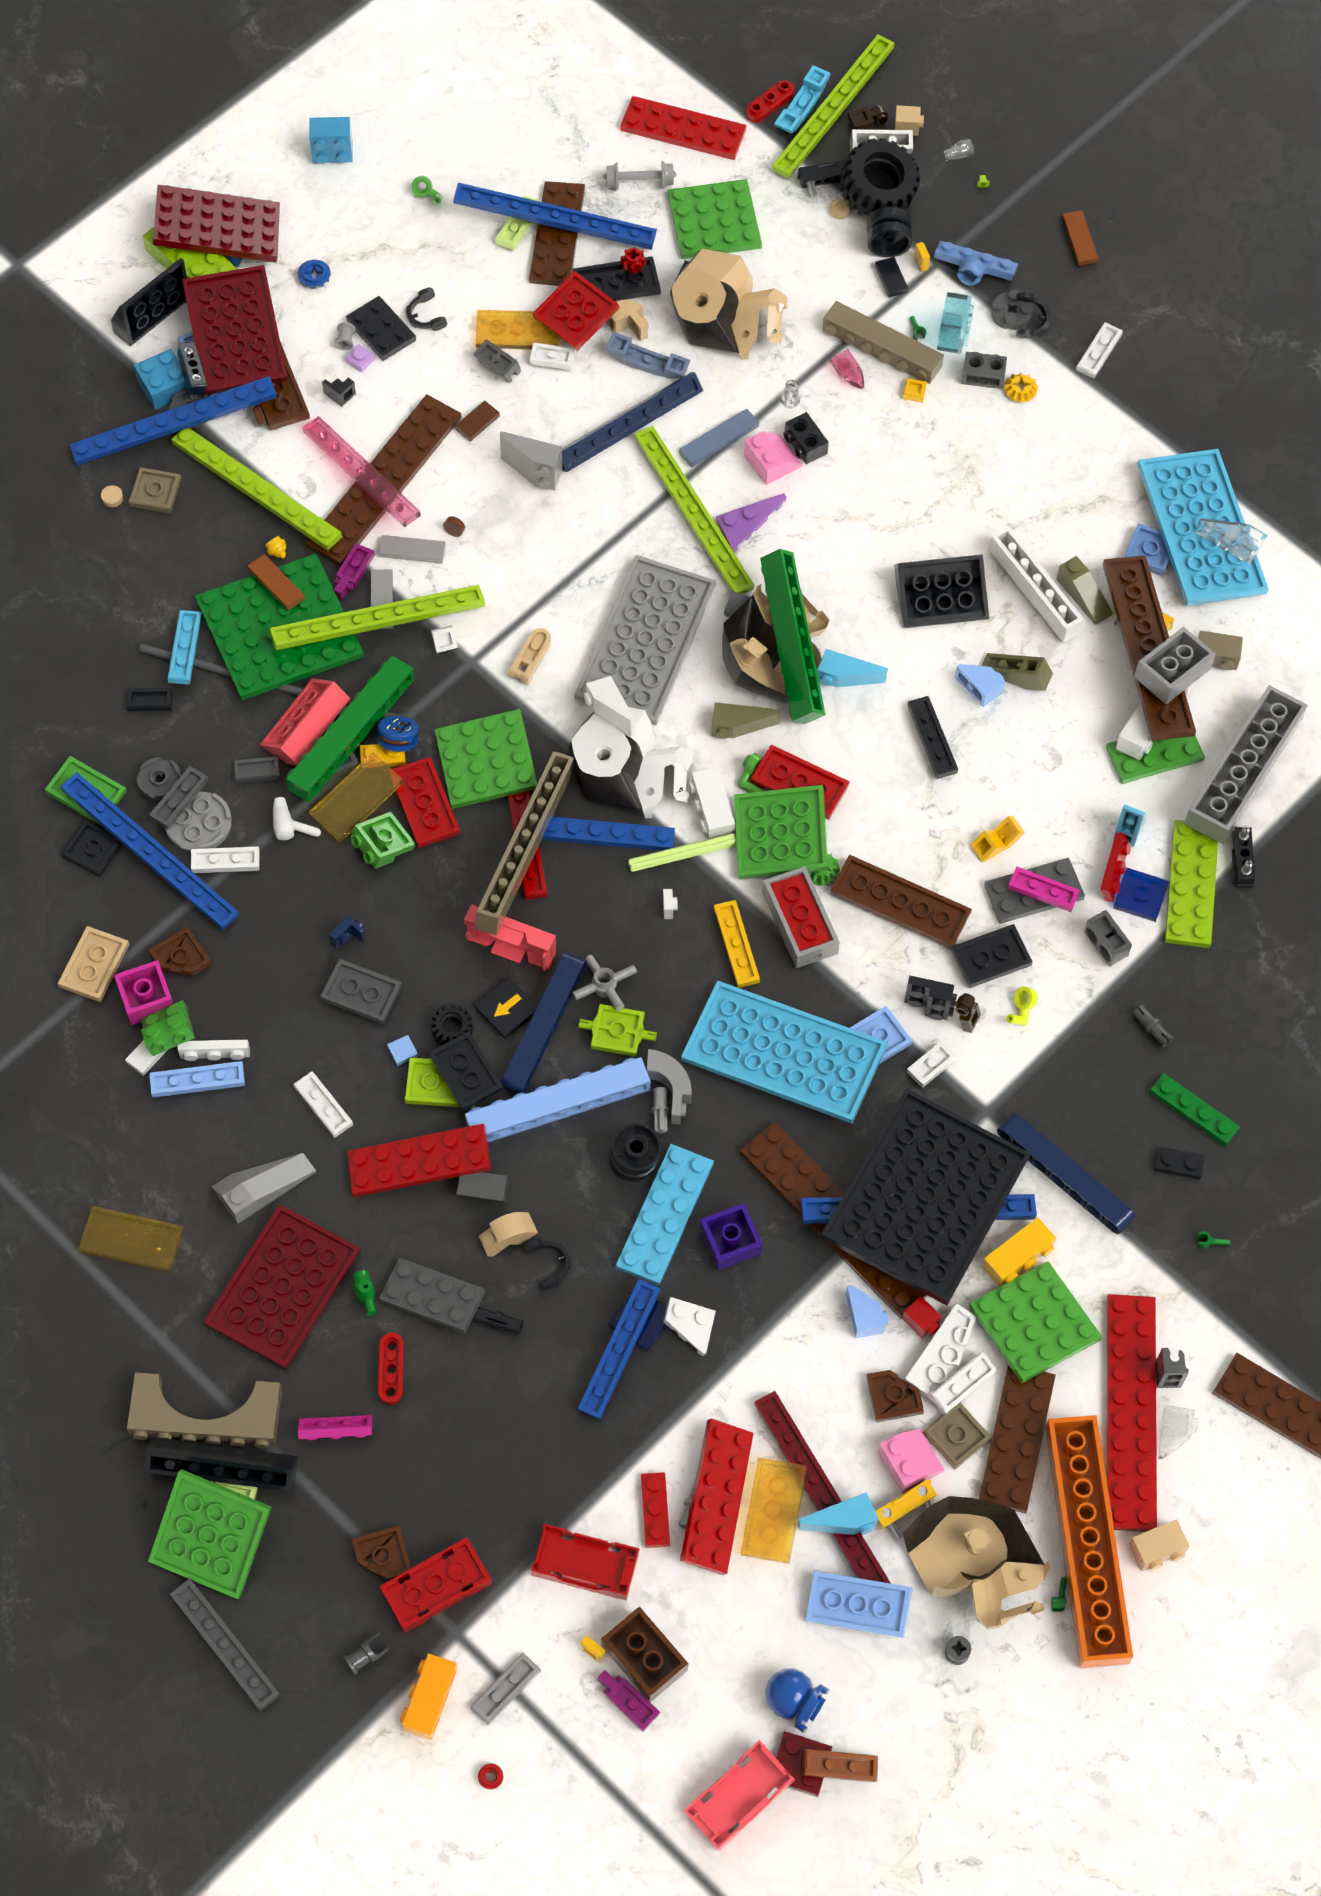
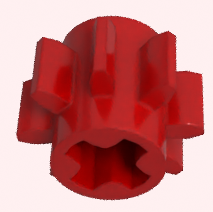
(633, 260)

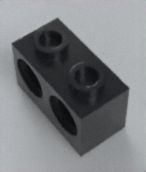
(809, 436)

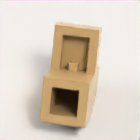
(629, 315)
(506, 1230)

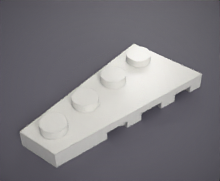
(943, 1352)

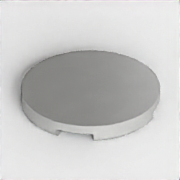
(202, 823)

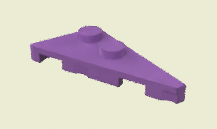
(742, 522)

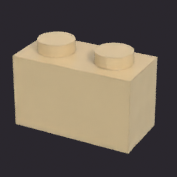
(1159, 1545)

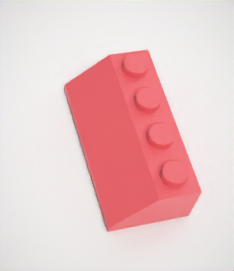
(305, 720)

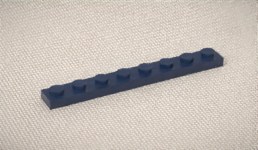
(630, 421)

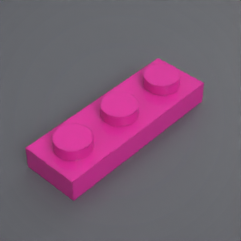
(1043, 889)
(335, 1427)

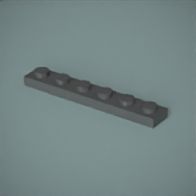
(225, 1645)

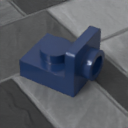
(344, 932)

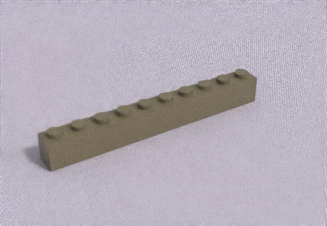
(524, 843)

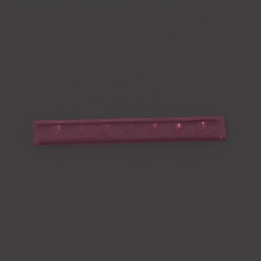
(361, 471)

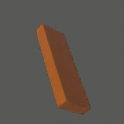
(1080, 238)
(276, 582)
(840, 1765)

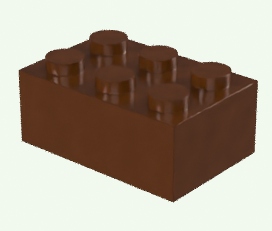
(644, 1654)

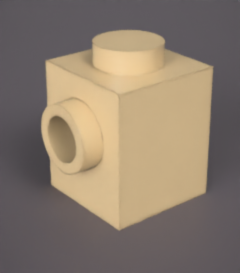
(909, 119)

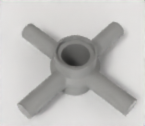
(604, 989)

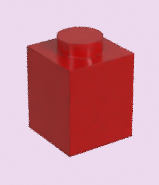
(922, 1318)

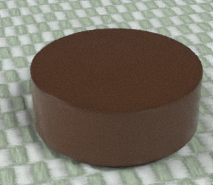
(259, 415)
(454, 526)

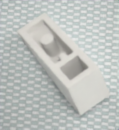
(609, 704)

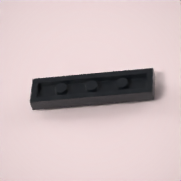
(932, 737)

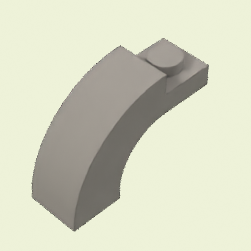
(671, 1073)

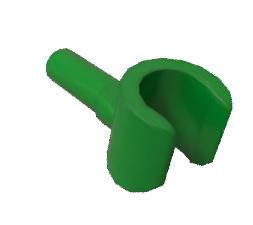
(917, 329)
(1211, 1241)
(1058, 1603)

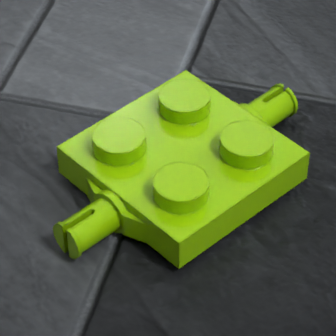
(617, 1030)

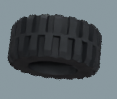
(886, 158)

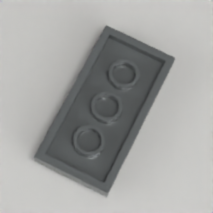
(1013, 905)
(432, 1295)

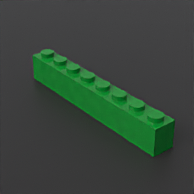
(792, 636)
(349, 729)

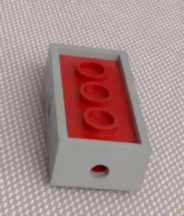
(800, 917)

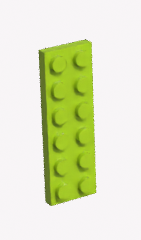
(1191, 887)

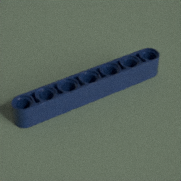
(543, 1023)
(1067, 1174)

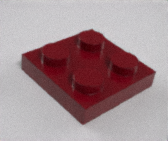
(791, 1757)

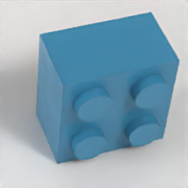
(331, 139)
(160, 378)

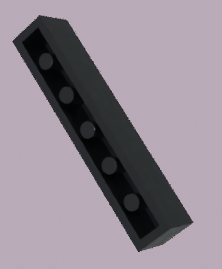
(222, 1464)

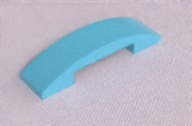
(804, 101)

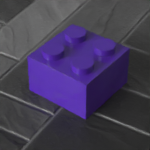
(731, 1236)

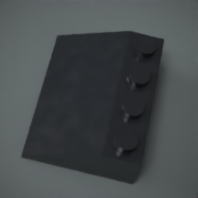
(150, 304)
(942, 591)

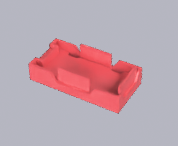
(514, 940)
(739, 1795)

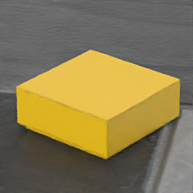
(922, 256)
(914, 390)
(593, 1649)

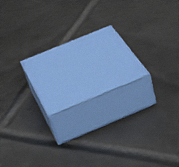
(402, 1050)

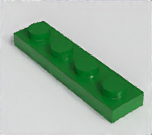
(1194, 1110)

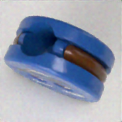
(397, 733)

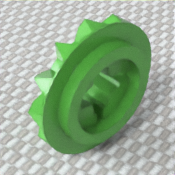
(827, 876)

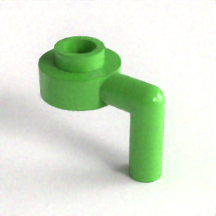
(437, 197)
(750, 763)

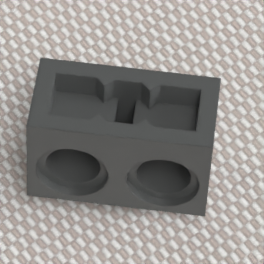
(988, 370)
(1108, 938)

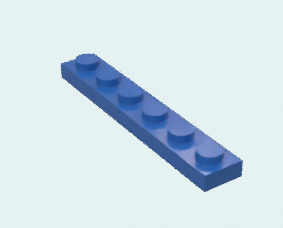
(610, 834)
(619, 1349)

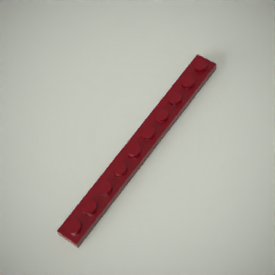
(817, 1484)

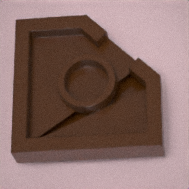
(181, 954)
(893, 1397)
(382, 1552)

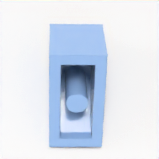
(980, 682)
(865, 1313)

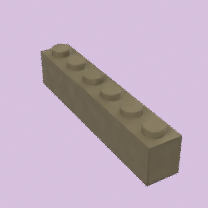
(882, 342)

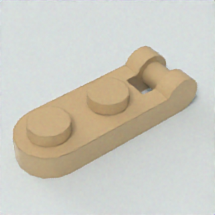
(530, 655)

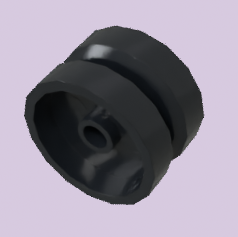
(889, 232)

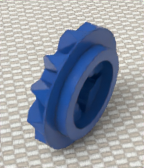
(306, 270)

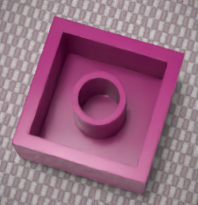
(143, 991)

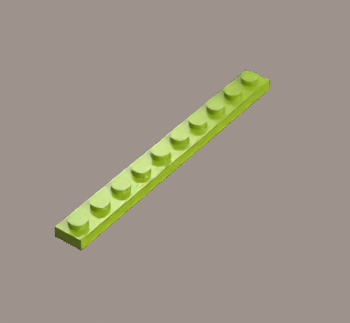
(832, 107)
(257, 488)
(694, 511)
(377, 617)

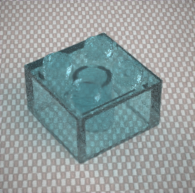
(955, 323)

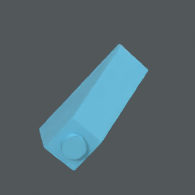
(844, 671)
(1131, 823)
(846, 1517)

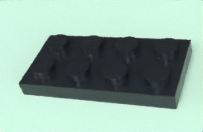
(622, 284)

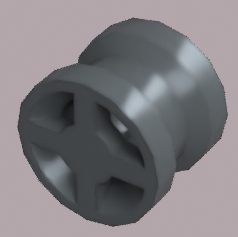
(956, 1655)

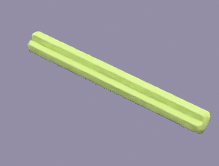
(682, 852)

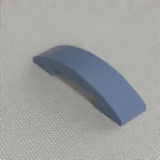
(645, 359)

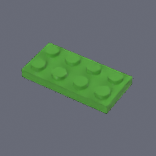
(1162, 757)

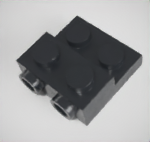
(933, 995)

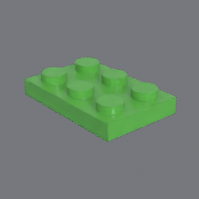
(108, 787)

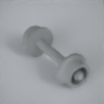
(613, 176)

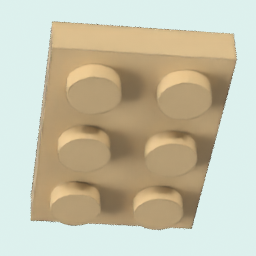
(93, 964)

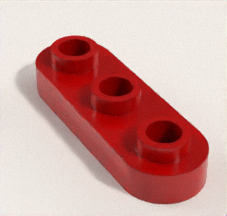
(779, 94)
(388, 1359)

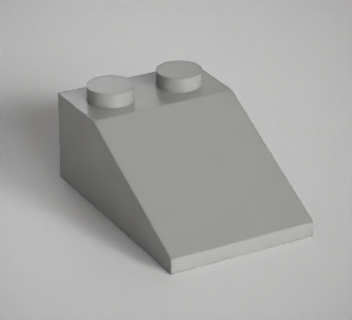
(533, 459)

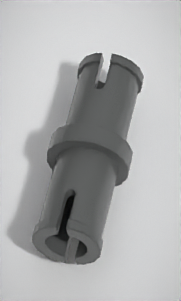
(1153, 1026)

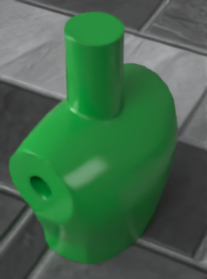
(364, 1291)

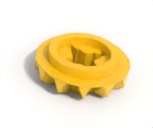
(1013, 390)

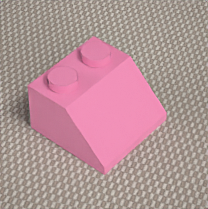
(770, 456)
(910, 1459)

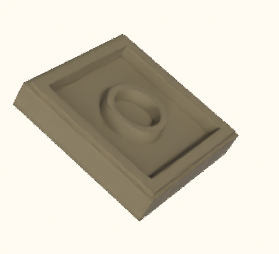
(155, 490)
(957, 1435)

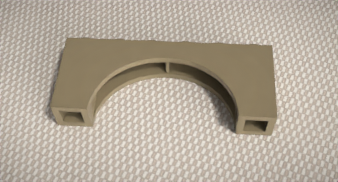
(250, 1424)

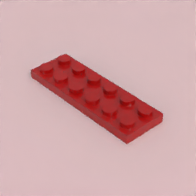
(683, 127)
(419, 1160)
(716, 1497)

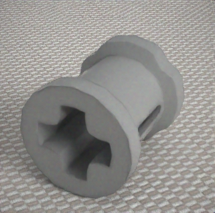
(344, 338)

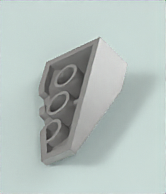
(256, 1187)

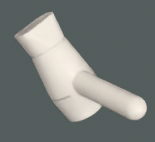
(285, 826)

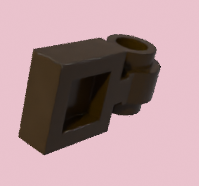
(863, 119)
(968, 1011)

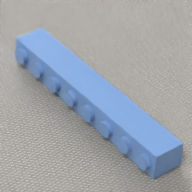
(561, 1100)

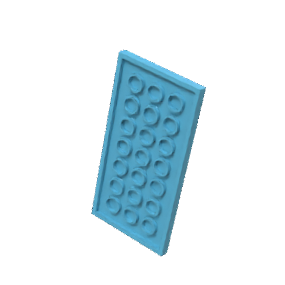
(1183, 492)
(784, 1051)

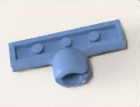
(974, 263)

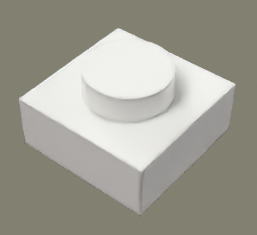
(444, 639)
(669, 903)

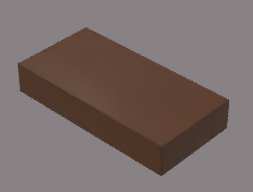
(477, 420)

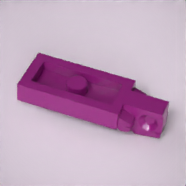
(352, 569)
(628, 1700)

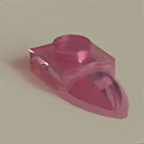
(848, 368)

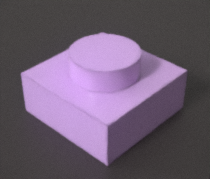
(360, 358)

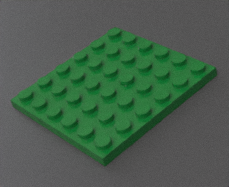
(241, 621)

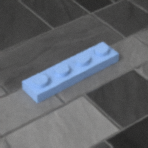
(197, 1079)

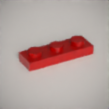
(1115, 867)
(655, 1510)

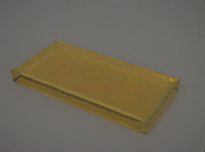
(512, 329)
(356, 797)
(131, 1239)
(773, 1510)

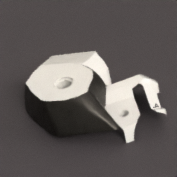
(625, 767)

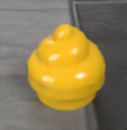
(276, 547)

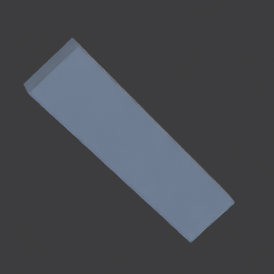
(719, 437)

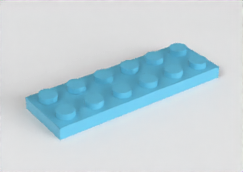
(664, 1215)

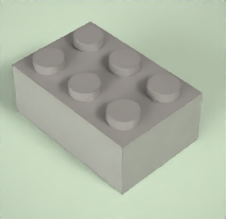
(1174, 665)

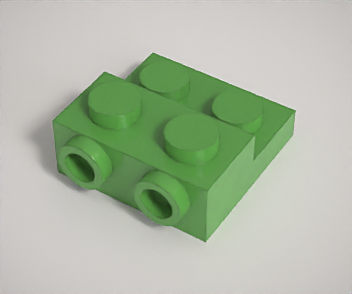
(381, 839)
(167, 1028)

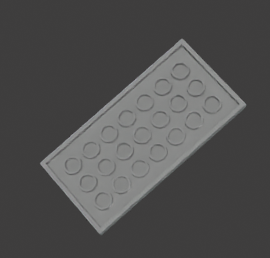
(649, 634)

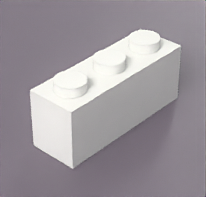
(902, 137)
(712, 803)

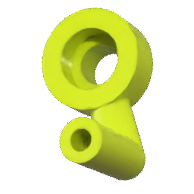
(1021, 1002)

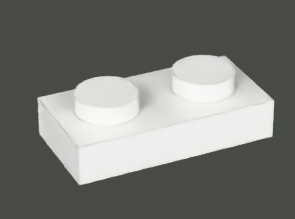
(552, 356)
(931, 1064)

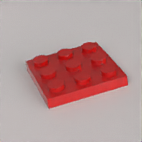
(576, 310)

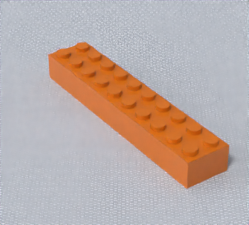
(1088, 1542)

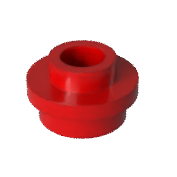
(490, 1768)

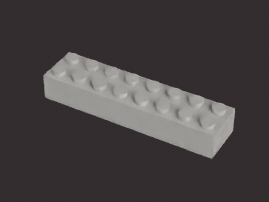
(1245, 764)

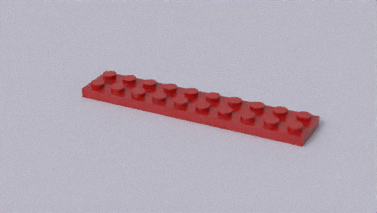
(1131, 1412)

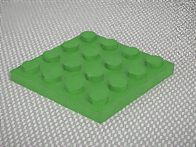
(714, 218)
(486, 759)
(780, 831)
(1035, 1322)
(209, 1534)

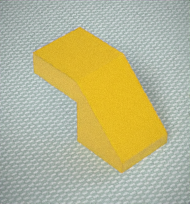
(995, 841)

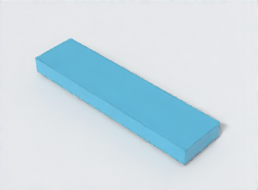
(184, 647)

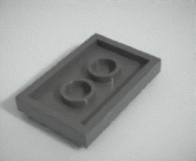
(361, 991)

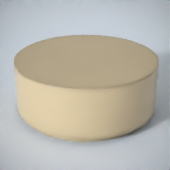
(839, 209)
(112, 496)

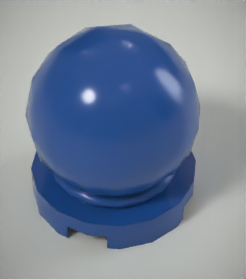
(793, 1697)

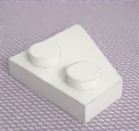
(690, 1322)

